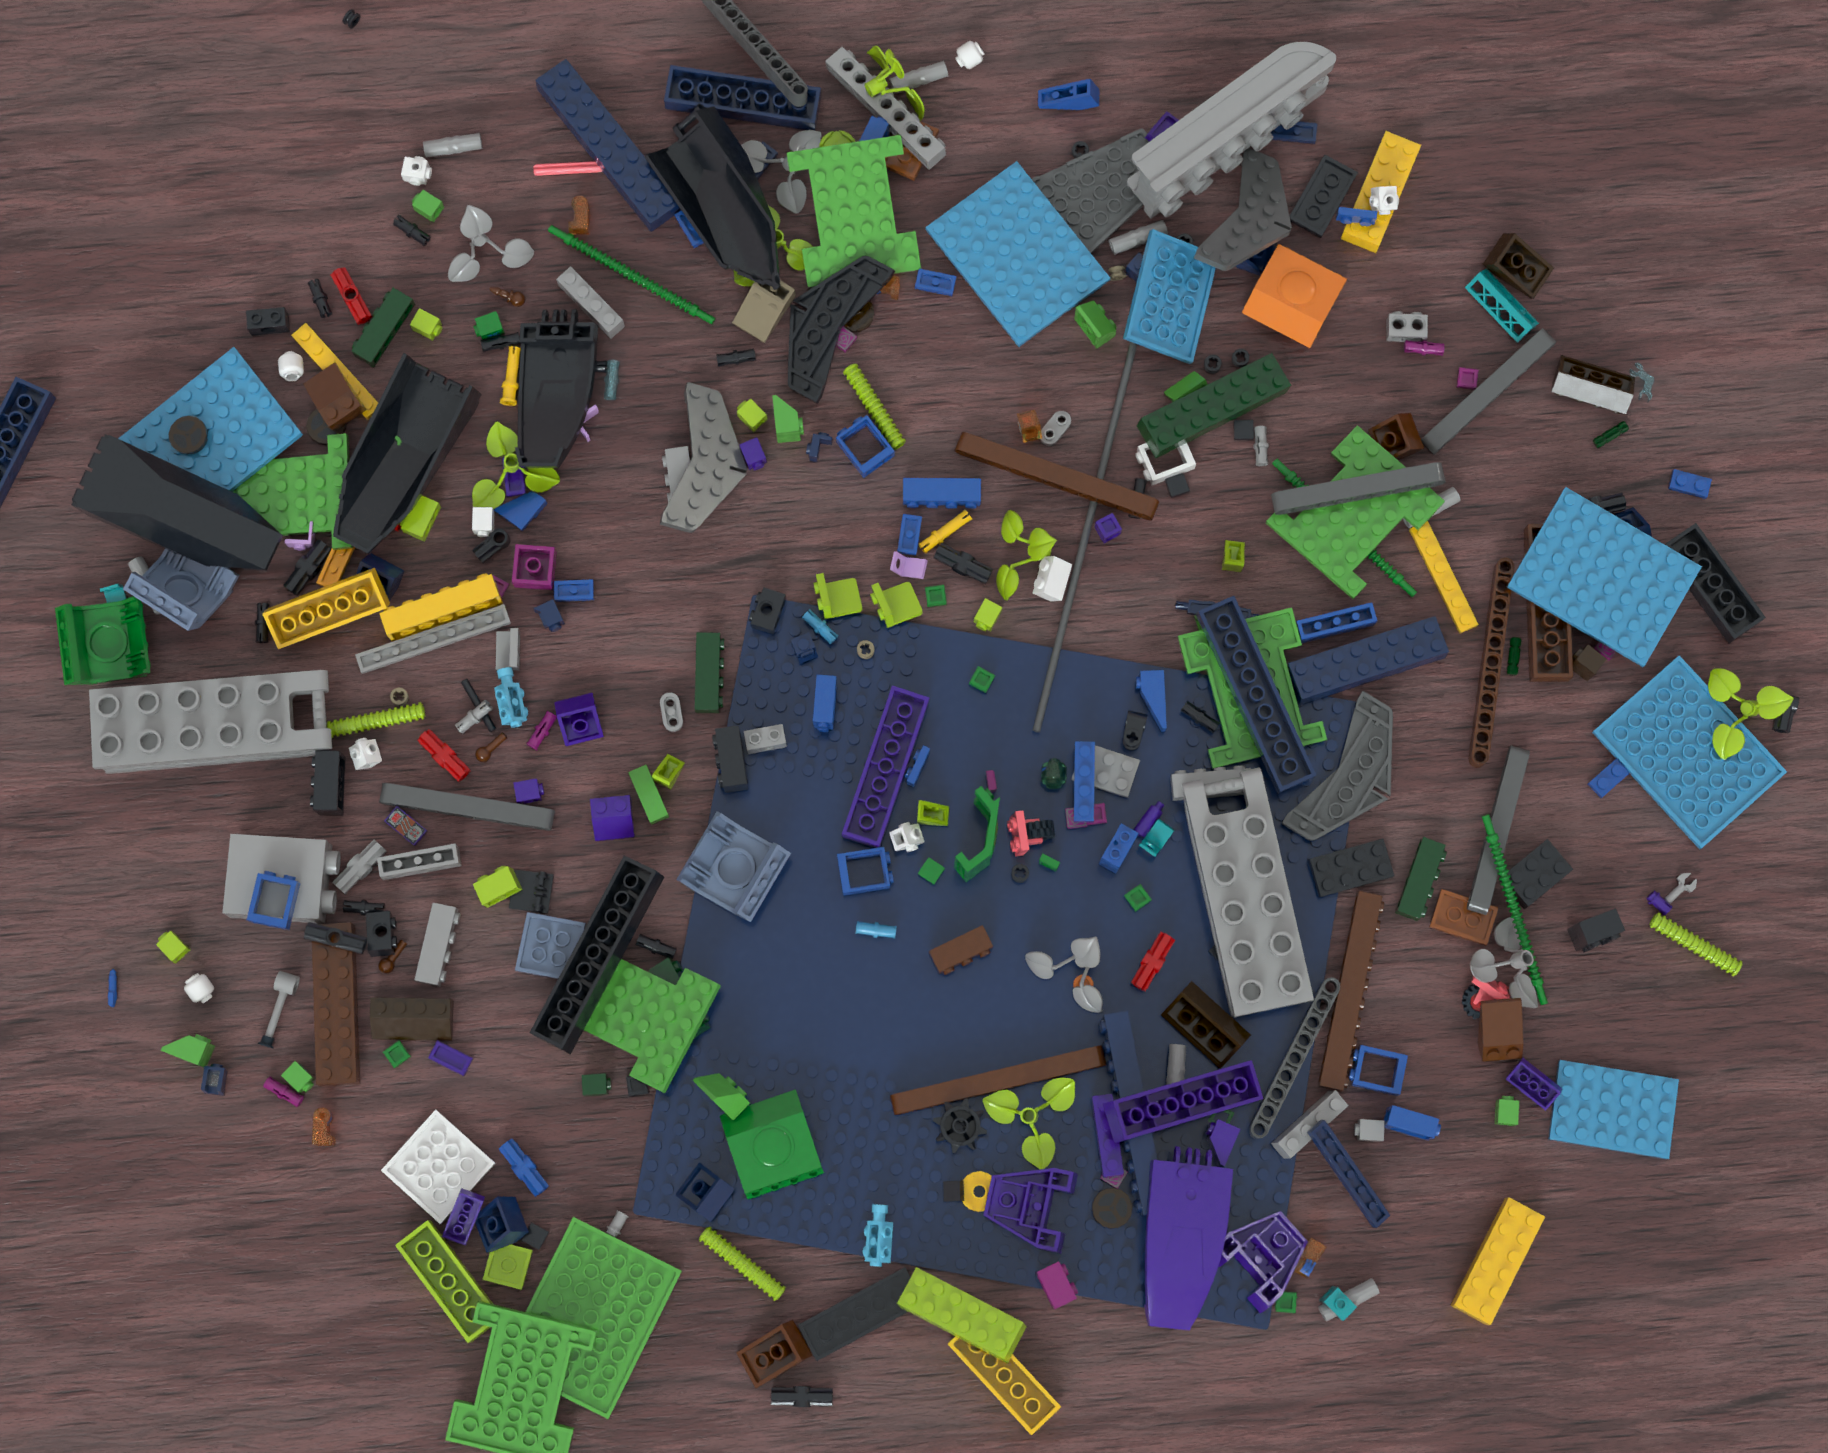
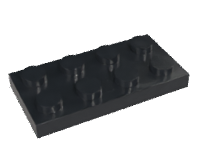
(1322, 196)
(1351, 867)

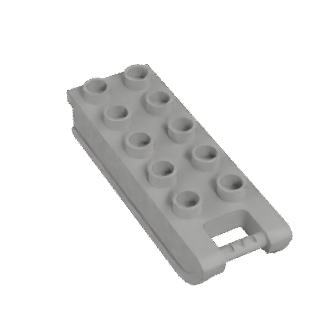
(1228, 125)
(206, 722)
(1247, 897)

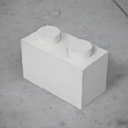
(1052, 578)

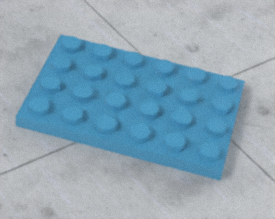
(1169, 298)
(1614, 1109)

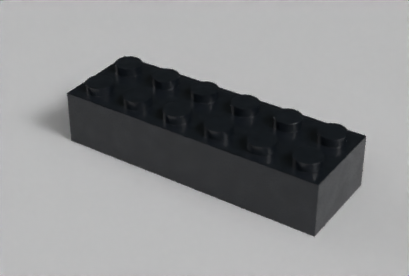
(1717, 586)

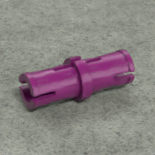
(1424, 347)
(541, 730)
(283, 1091)

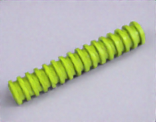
(873, 404)
(376, 719)
(1696, 944)
(742, 1263)

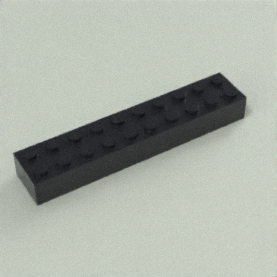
(597, 954)

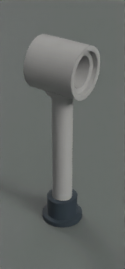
(286, 984)

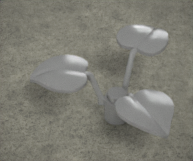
(791, 193)
(474, 226)
(1086, 955)
(1484, 969)

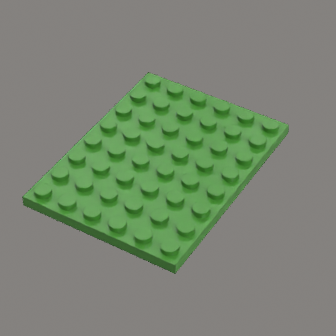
(609, 1289)

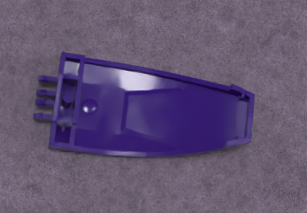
(1184, 1236)

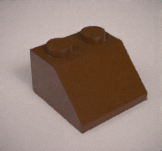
(1398, 435)

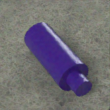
(1149, 819)

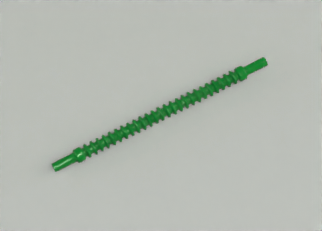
(569, 239)
(1397, 578)
(1493, 838)

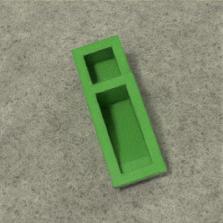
(648, 794)

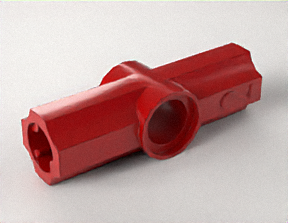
(346, 286)
(444, 755)
(1152, 961)

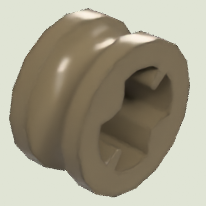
(1117, 273)
(871, 648)
(399, 690)

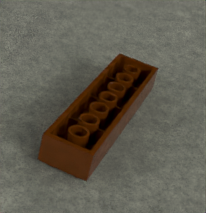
(1547, 636)
(335, 1012)

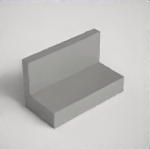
(508, 649)

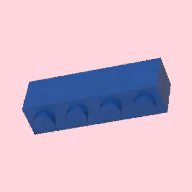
(942, 492)
(1336, 622)
(1084, 781)

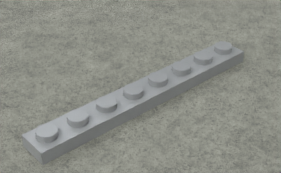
(433, 639)

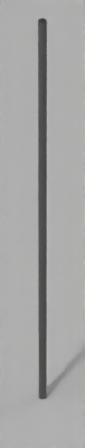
(1084, 541)

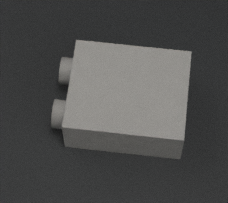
(302, 858)

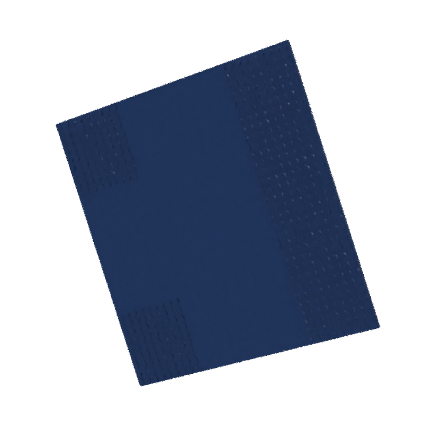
(874, 1017)

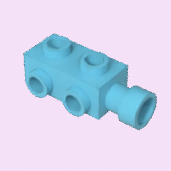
(510, 699)
(878, 1237)

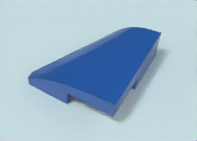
(522, 509)

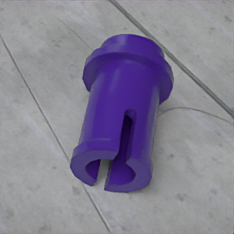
(1658, 902)

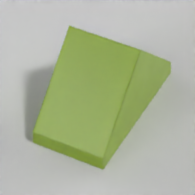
(1233, 556)
(668, 771)
(932, 814)

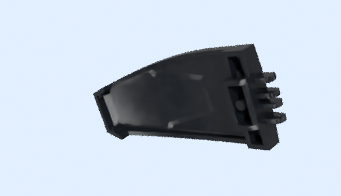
(550, 394)

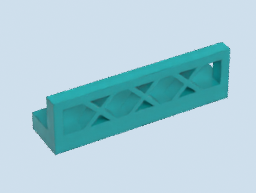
(1504, 298)

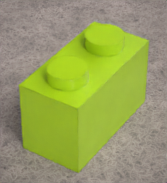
(421, 518)
(497, 886)

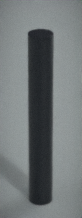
(476, 701)

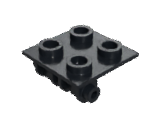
(535, 892)

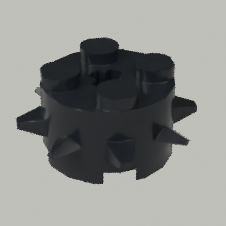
(962, 1114)

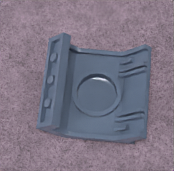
(182, 589)
(733, 867)

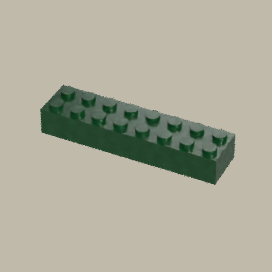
(1213, 405)

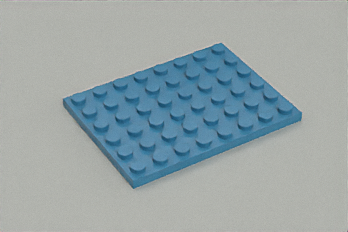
(1017, 254)
(241, 419)
(1604, 577)
(1669, 750)

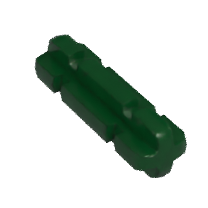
(1610, 434)
(1514, 656)

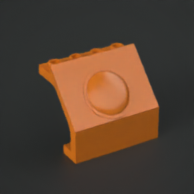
(1294, 295)

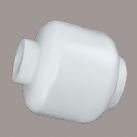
(969, 54)
(290, 366)
(199, 988)

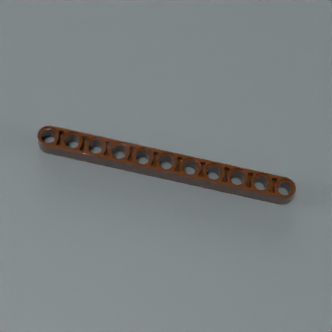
(1057, 476)
(1491, 671)
(998, 1080)

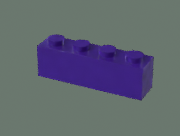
(1108, 1150)

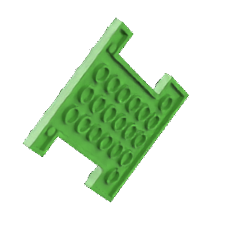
(853, 208)
(301, 491)
(1344, 534)
(1273, 635)
(652, 1019)
(519, 1384)

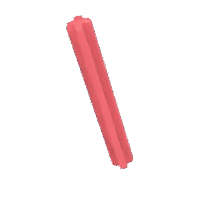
(566, 168)

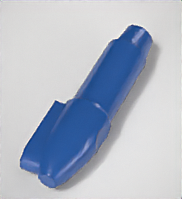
(112, 994)

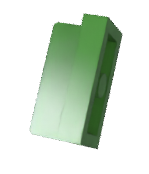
(1185, 386)

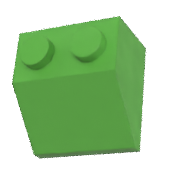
(1094, 323)
(787, 423)
(192, 1049)
(723, 1093)

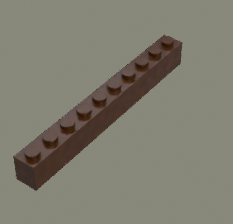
(1349, 998)

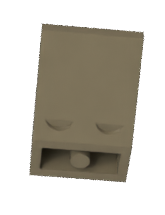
(763, 309)

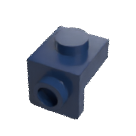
(814, 446)

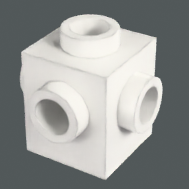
(416, 170)
(1384, 199)
(365, 753)
(907, 837)

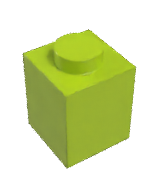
(426, 324)
(751, 415)
(987, 615)
(172, 946)

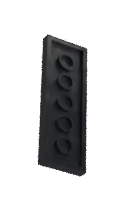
(855, 1315)

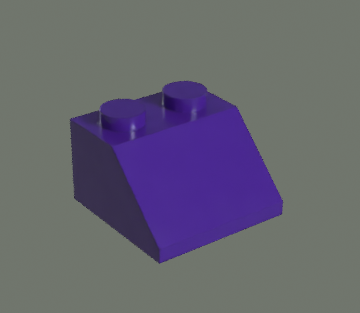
(578, 719)
(612, 818)
(1221, 1140)

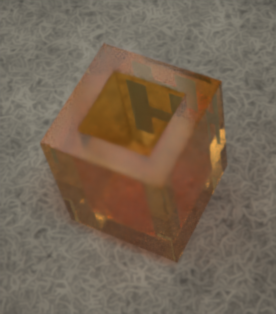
(1029, 426)

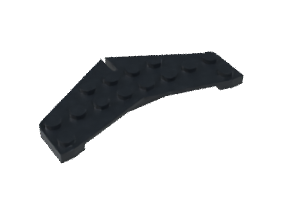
(829, 308)

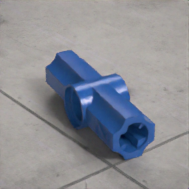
(523, 1167)

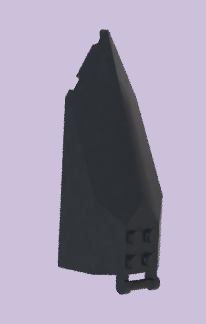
(720, 195)

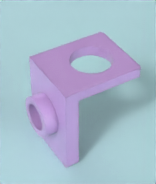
(590, 413)
(301, 545)
(908, 566)

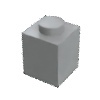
(1369, 1130)

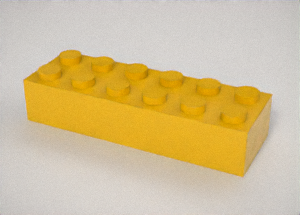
(1388, 168)
(441, 607)
(326, 608)
(1497, 1261)
(1010, 1384)

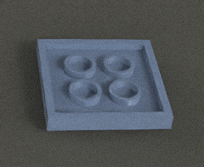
(547, 944)

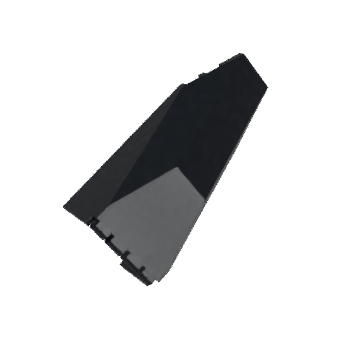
(389, 479)
(174, 508)

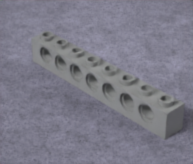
(926, 155)

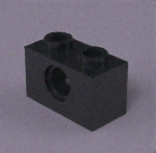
(267, 321)
(767, 622)
(375, 924)

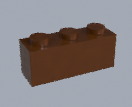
(961, 950)

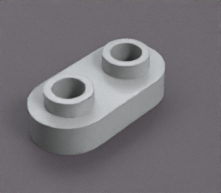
(1055, 428)
(670, 713)

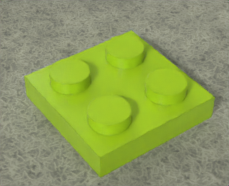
(508, 1266)

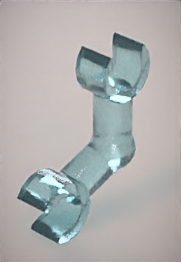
(1649, 380)

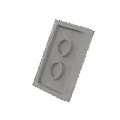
(1114, 771)

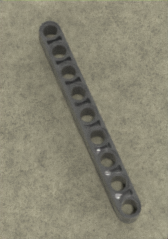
(759, 50)
(1488, 391)
(1358, 488)
(467, 806)
(1501, 818)
(1287, 1065)

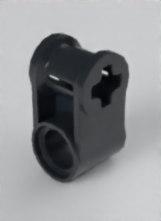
(1134, 727)

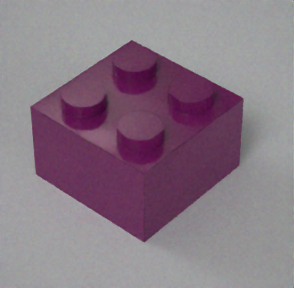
(534, 567)
(1056, 1285)

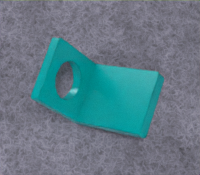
(114, 593)
(1156, 837)
(1338, 1302)

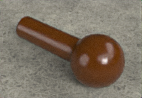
(484, 753)
(386, 965)

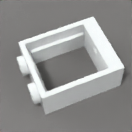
(1149, 474)

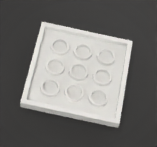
(437, 1165)

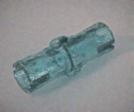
(611, 379)

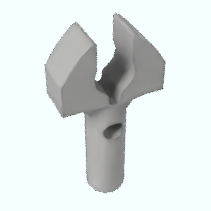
(1680, 888)

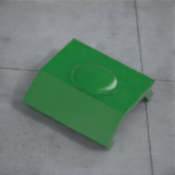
(102, 642)
(989, 809)
(771, 1145)

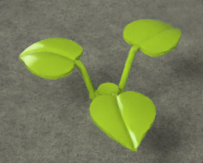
(878, 84)
(793, 258)
(503, 442)
(1039, 547)
(1770, 704)
(1002, 1108)

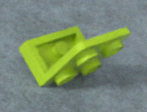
(837, 597)
(896, 603)

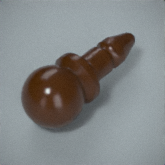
(516, 298)

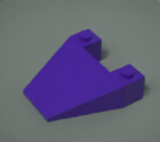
(1024, 1202)
(1268, 1253)

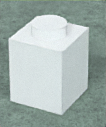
(483, 521)

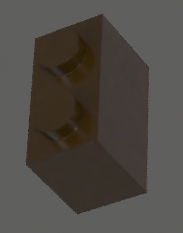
(1587, 662)

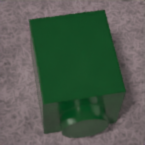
(596, 1084)

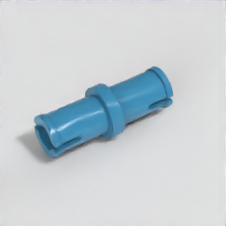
(820, 626)
(875, 929)

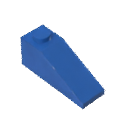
(1070, 96)
(1153, 693)

